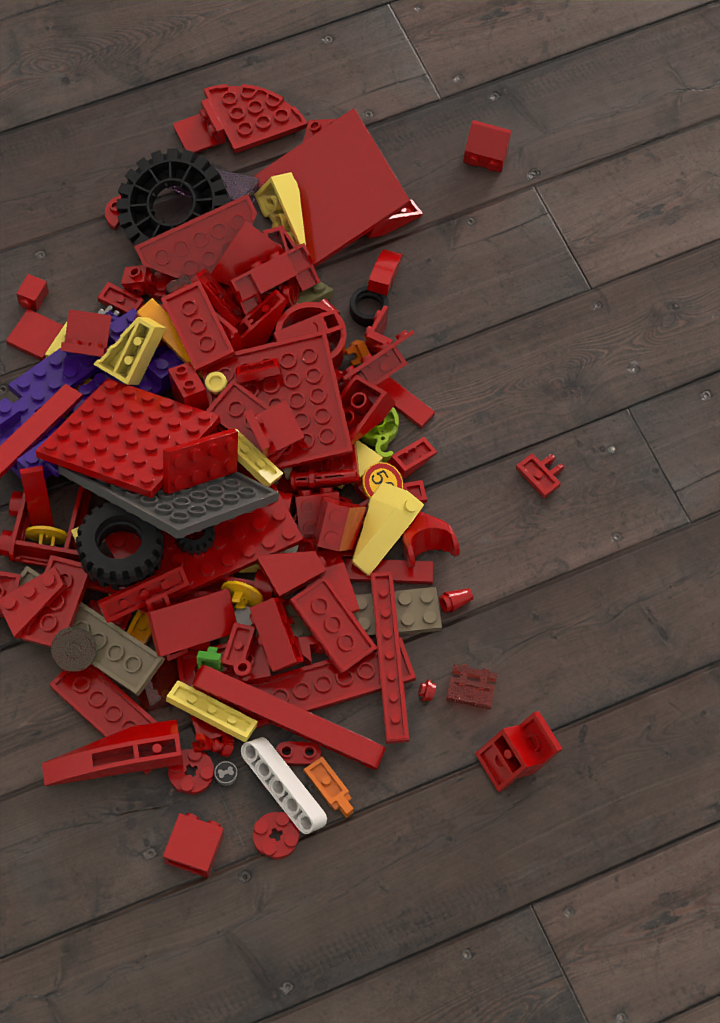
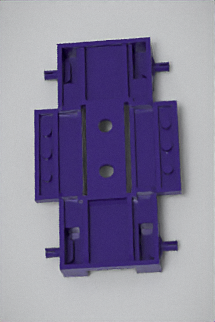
(63, 368)

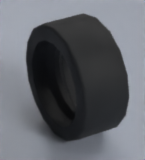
(360, 294)

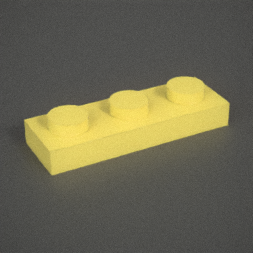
(256, 462)

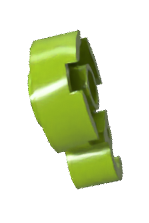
(383, 434)

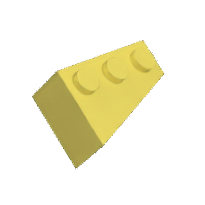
(133, 351)

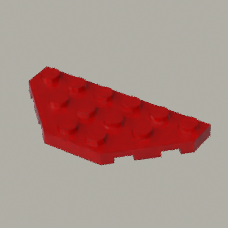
(197, 242)

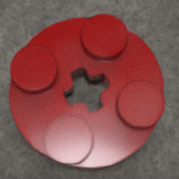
(187, 783)
(270, 847)

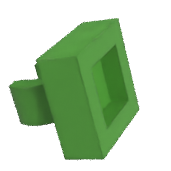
(210, 659)

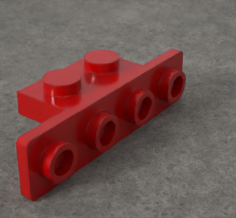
(383, 364)

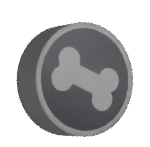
(225, 773)

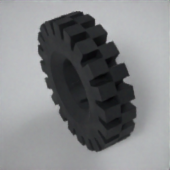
(160, 173)

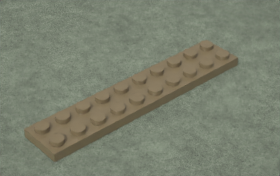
(415, 610)

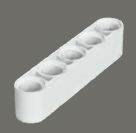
(283, 785)

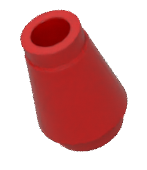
(453, 600)

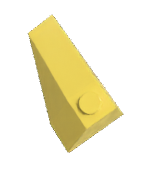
(281, 203)

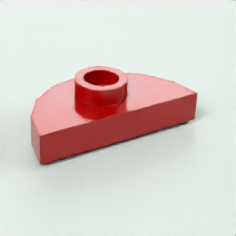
(112, 213)

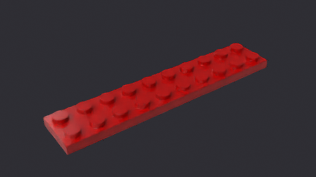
(318, 687)

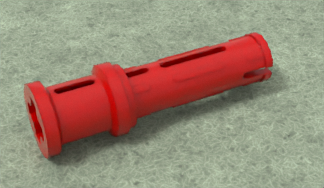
(312, 478)

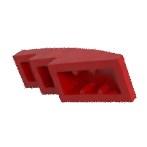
(406, 461)

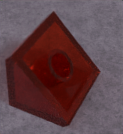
(156, 691)

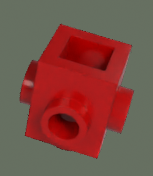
(138, 280)

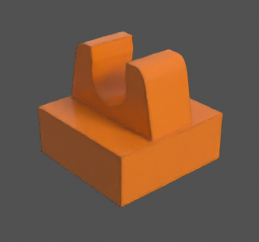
(359, 349)

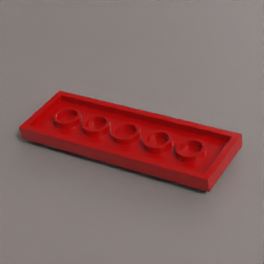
(100, 701)

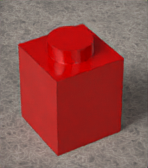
(32, 292)

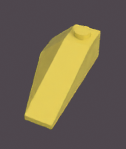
(386, 520)

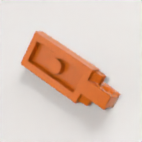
(329, 786)

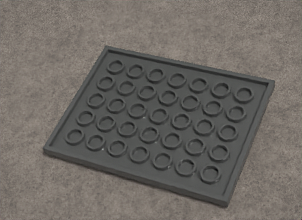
(186, 509)

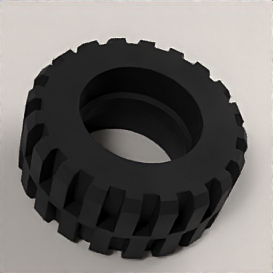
(122, 571)

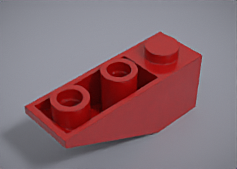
(325, 321)

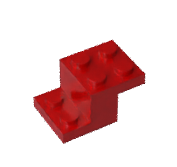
(518, 751)

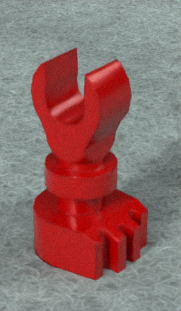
(223, 746)

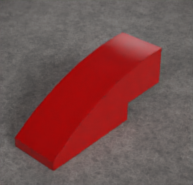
(384, 272)

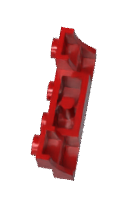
(280, 268)

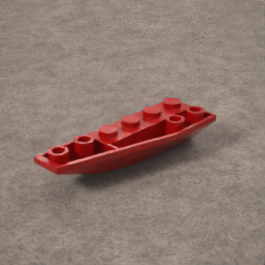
(120, 753)

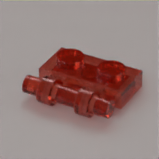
(471, 692)

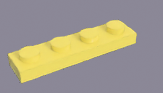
(211, 711)

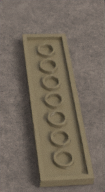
(117, 651)

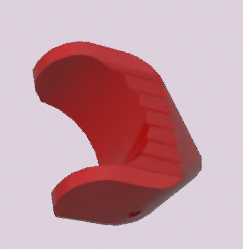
(428, 534)

